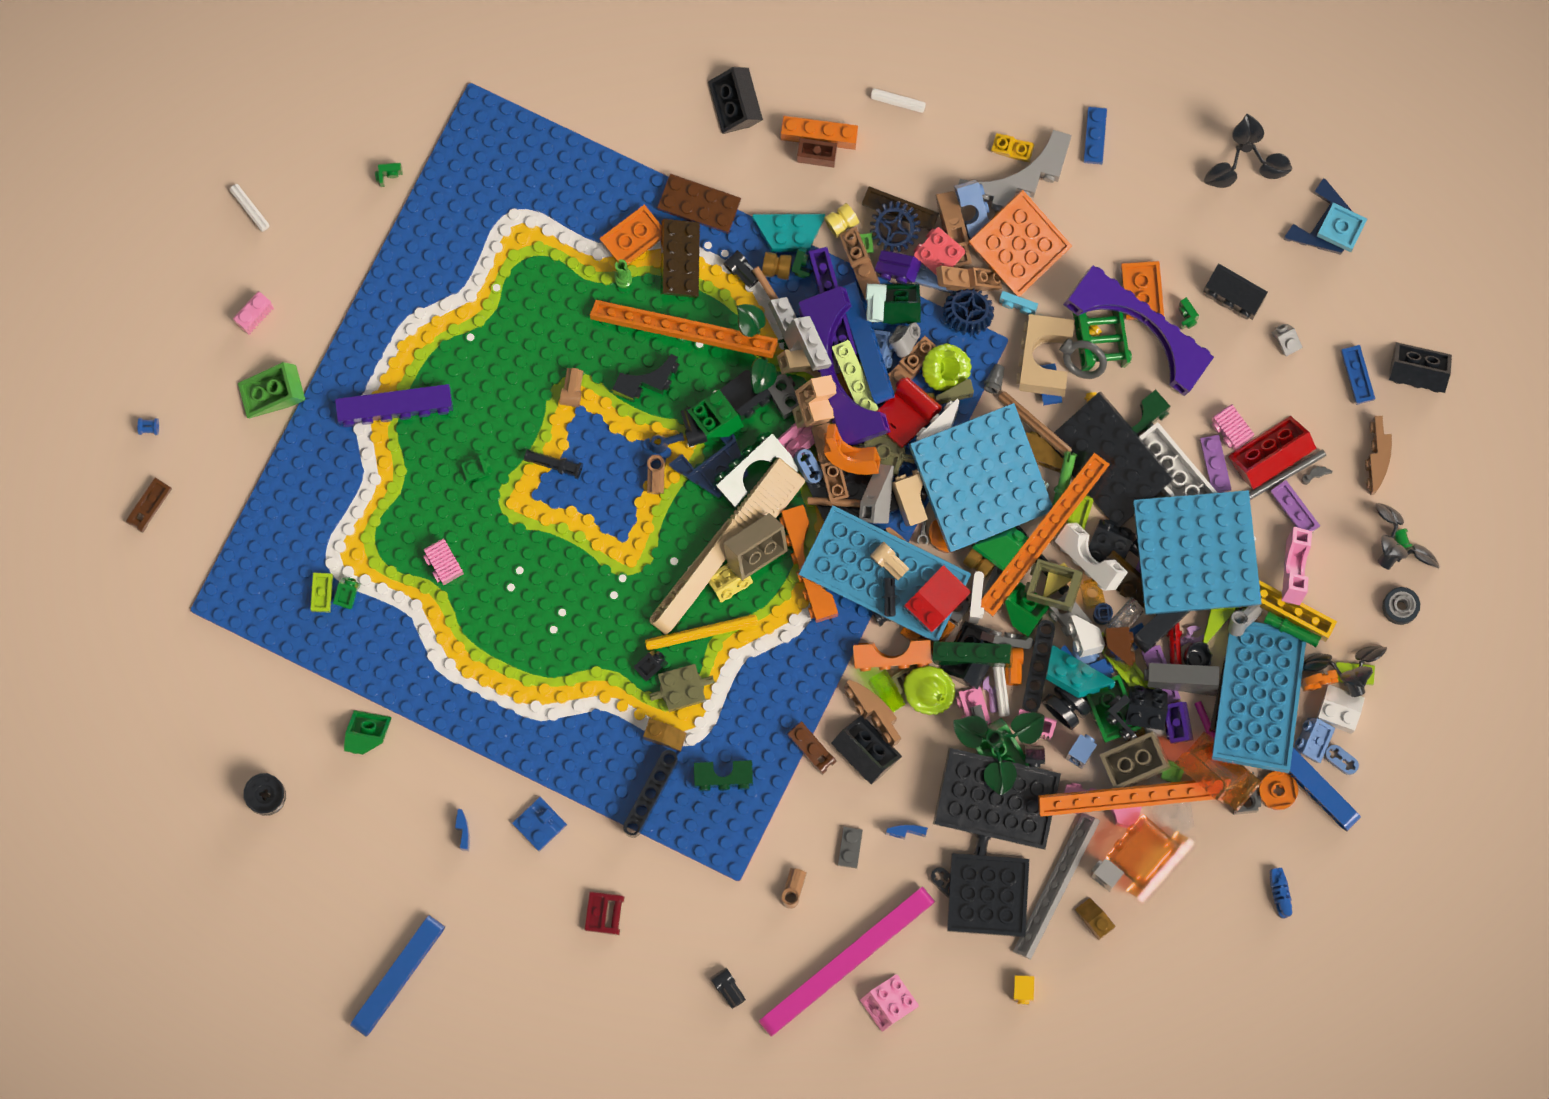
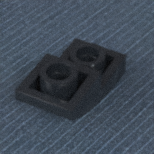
(1034, 755)

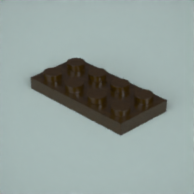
(680, 258)

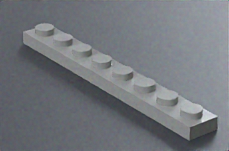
(1056, 886)

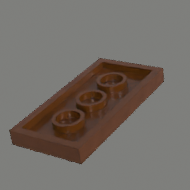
(699, 203)

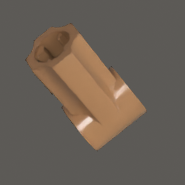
(571, 392)
(655, 478)
(793, 886)

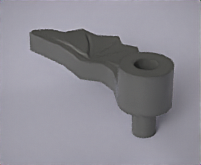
(1316, 472)

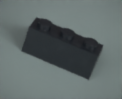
(735, 100)
(1235, 292)
(1420, 367)
(968, 673)
(866, 749)

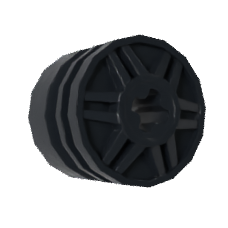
(258, 785)

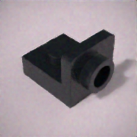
(650, 664)

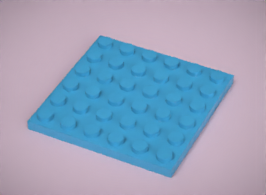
(981, 477)
(1197, 552)

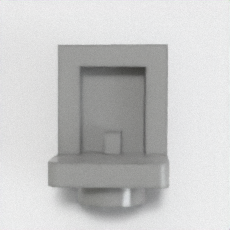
(1287, 339)

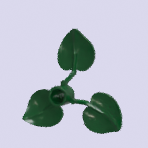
(749, 322)
(973, 729)

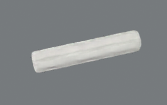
(898, 100)
(249, 207)
(1001, 691)

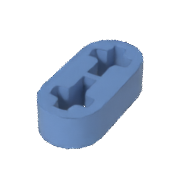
(804, 468)
(1344, 756)

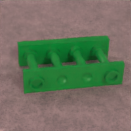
(1087, 357)

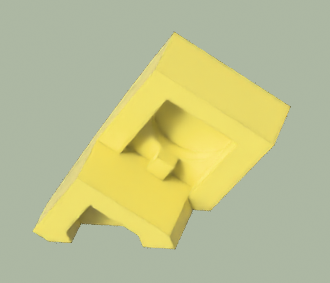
(1055, 582)

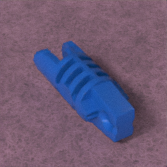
(1280, 892)

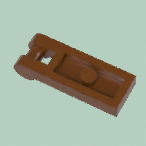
(149, 504)
(811, 747)

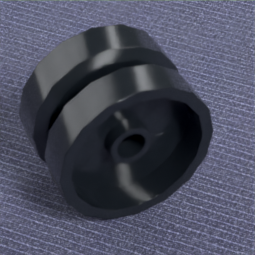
(1066, 707)

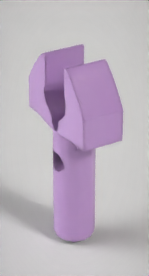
(1186, 639)
(992, 695)

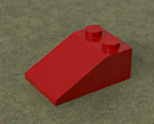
(937, 599)

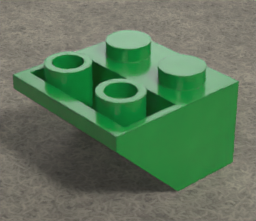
(716, 416)

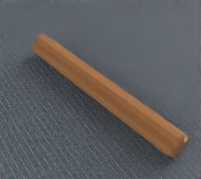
(1035, 424)

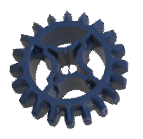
(903, 230)
(980, 310)

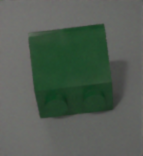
(902, 304)

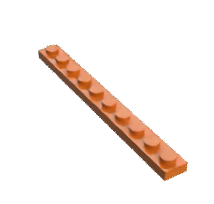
(683, 329)
(1044, 534)
(1121, 798)

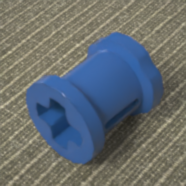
(142, 429)

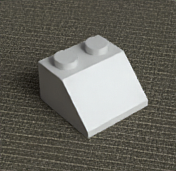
(1340, 709)

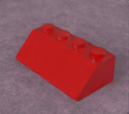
(1272, 452)

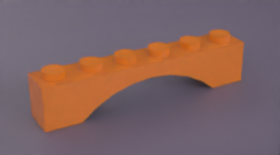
(821, 601)

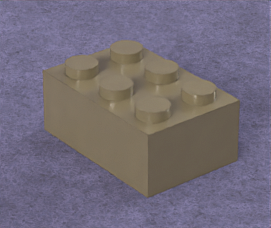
(755, 546)
(1135, 761)

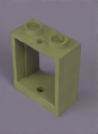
(1075, 575)

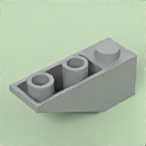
(877, 497)

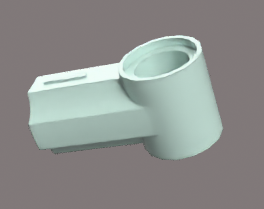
(875, 302)

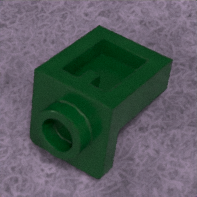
(801, 259)

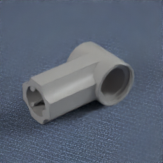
(1242, 619)

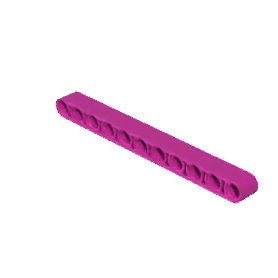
(846, 961)

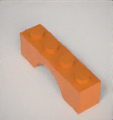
(843, 134)
(867, 655)

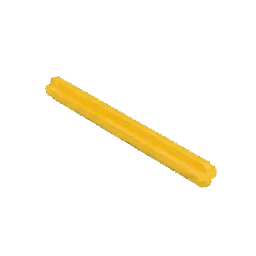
(701, 632)

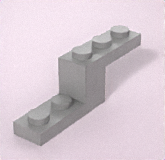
(799, 333)

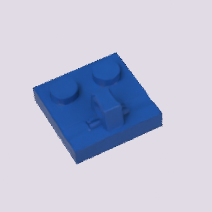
(539, 824)

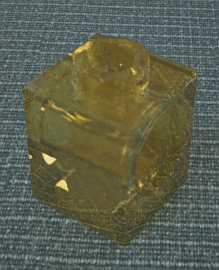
(1090, 602)

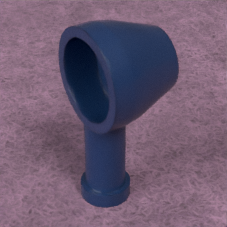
(658, 449)

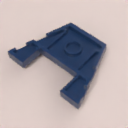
(1296, 234)
(705, 473)

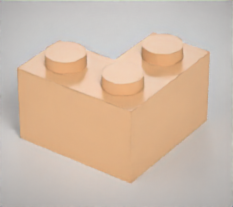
(814, 400)

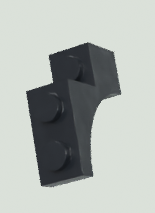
(659, 380)

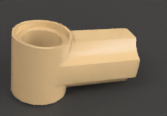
(886, 558)

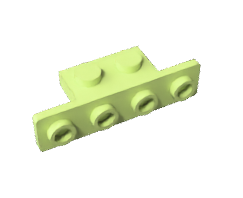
(853, 374)

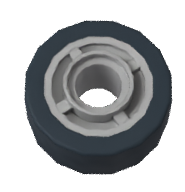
(1403, 595)

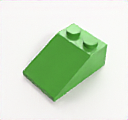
(271, 390)

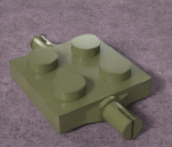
(888, 452)
(682, 688)

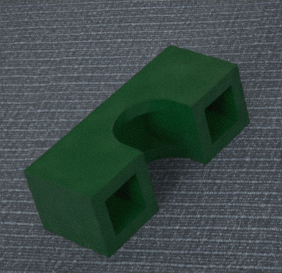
(740, 776)

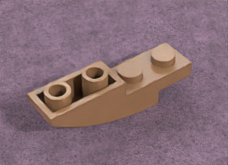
(953, 223)
(859, 259)
(970, 279)
(912, 363)
(1378, 463)
(832, 475)
(870, 704)

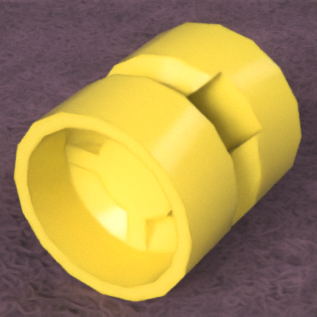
(841, 220)

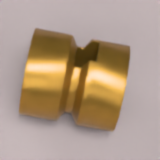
(777, 265)
(976, 561)

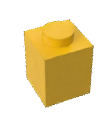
(1023, 989)

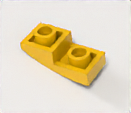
(1012, 148)

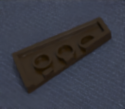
(1131, 584)

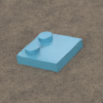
(1342, 227)

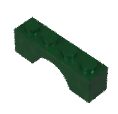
(1152, 408)
(978, 653)

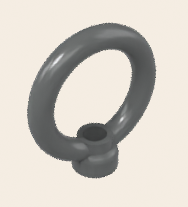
(1069, 347)

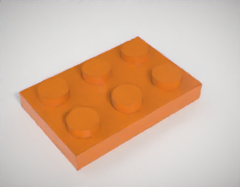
(633, 236)
(1145, 283)

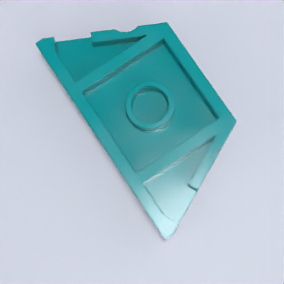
(788, 231)
(1075, 675)

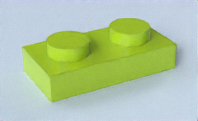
(321, 592)

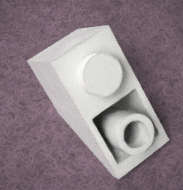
(1086, 636)

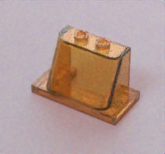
(1222, 780)
(1147, 855)

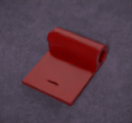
(908, 411)

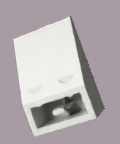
(940, 422)

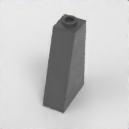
(1183, 678)

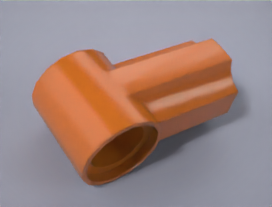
(1014, 675)

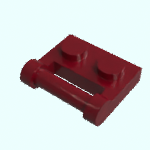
(597, 913)

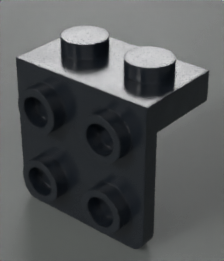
(742, 397)
(1110, 538)
(1147, 707)
(1113, 719)

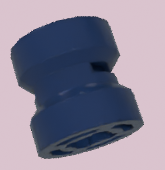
(1100, 616)

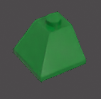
(1001, 547)
(1022, 612)
(365, 732)

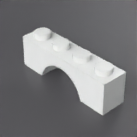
(1074, 542)

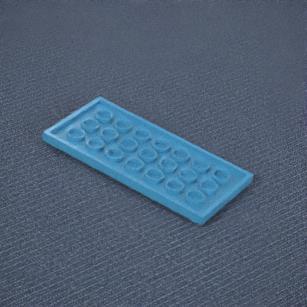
(844, 566)
(1259, 698)

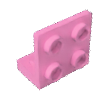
(889, 1002)

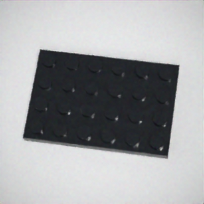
(1133, 467)
(975, 808)

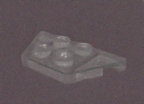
(1172, 816)

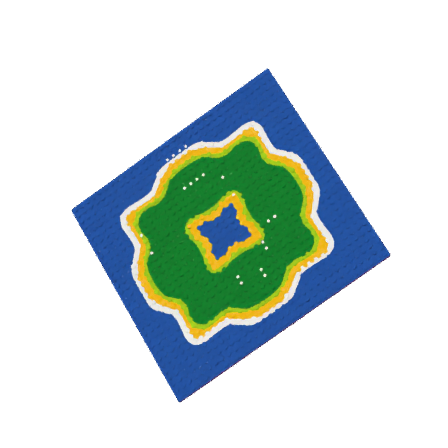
(560, 577)

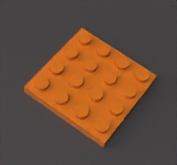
(1019, 243)

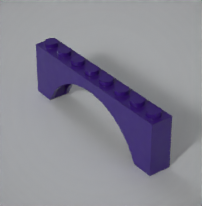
(1185, 357)
(853, 421)

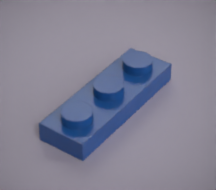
(1095, 135)
(1358, 374)

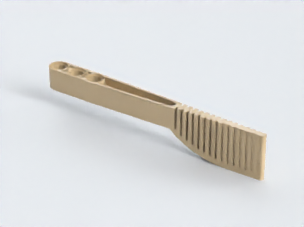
(768, 496)

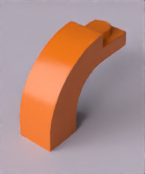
(850, 458)

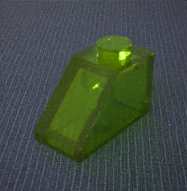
(886, 690)

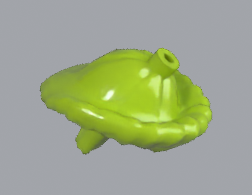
(946, 367)
(929, 690)

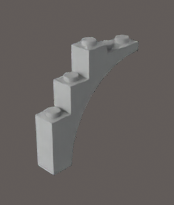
(1046, 165)

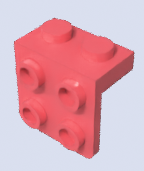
(938, 250)

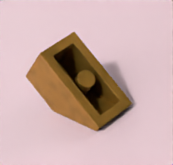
(664, 735)
(1095, 918)

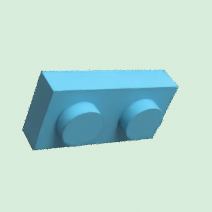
(1012, 301)

